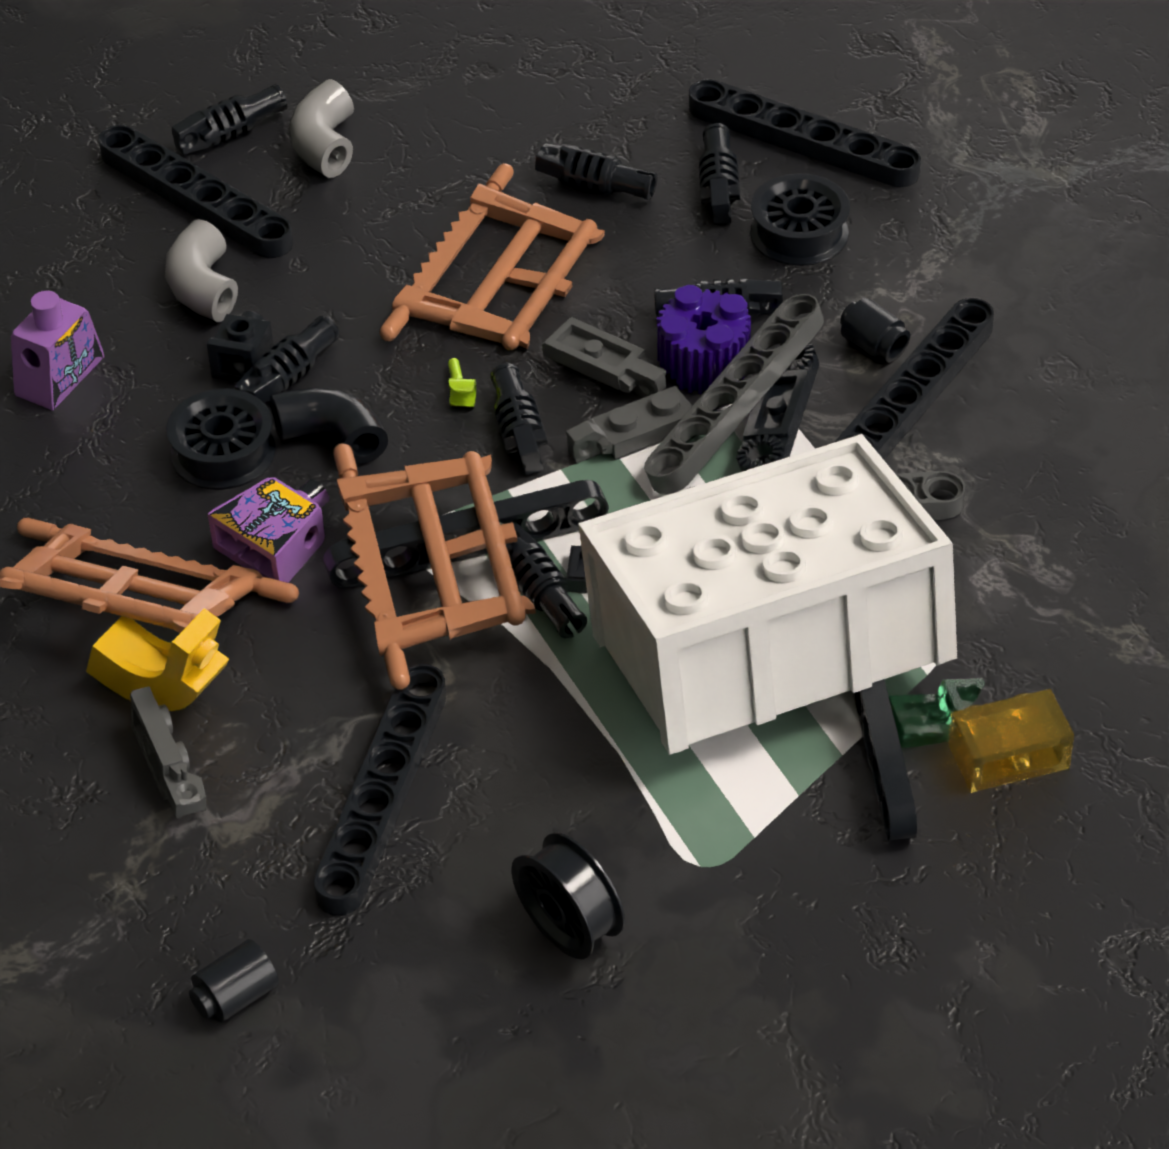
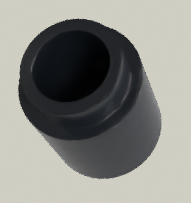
(874, 330)

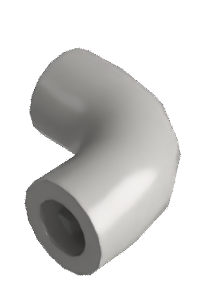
(313, 128)
(190, 272)

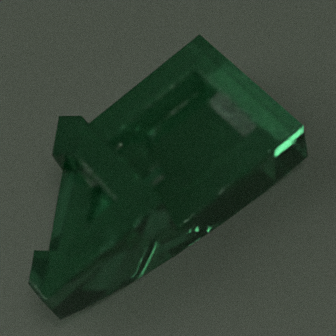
(927, 717)

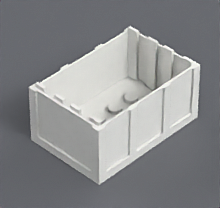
(770, 590)

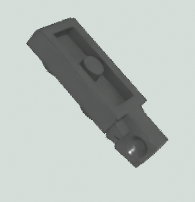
(604, 358)
(628, 426)
(164, 756)

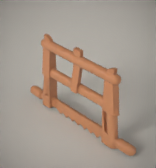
(470, 317)
(68, 542)
(454, 616)

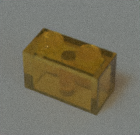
(1010, 740)

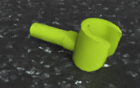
(461, 390)

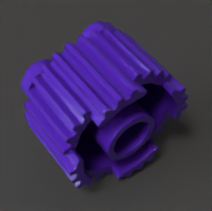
(701, 335)

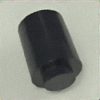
(232, 981)

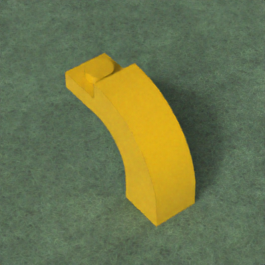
(177, 672)

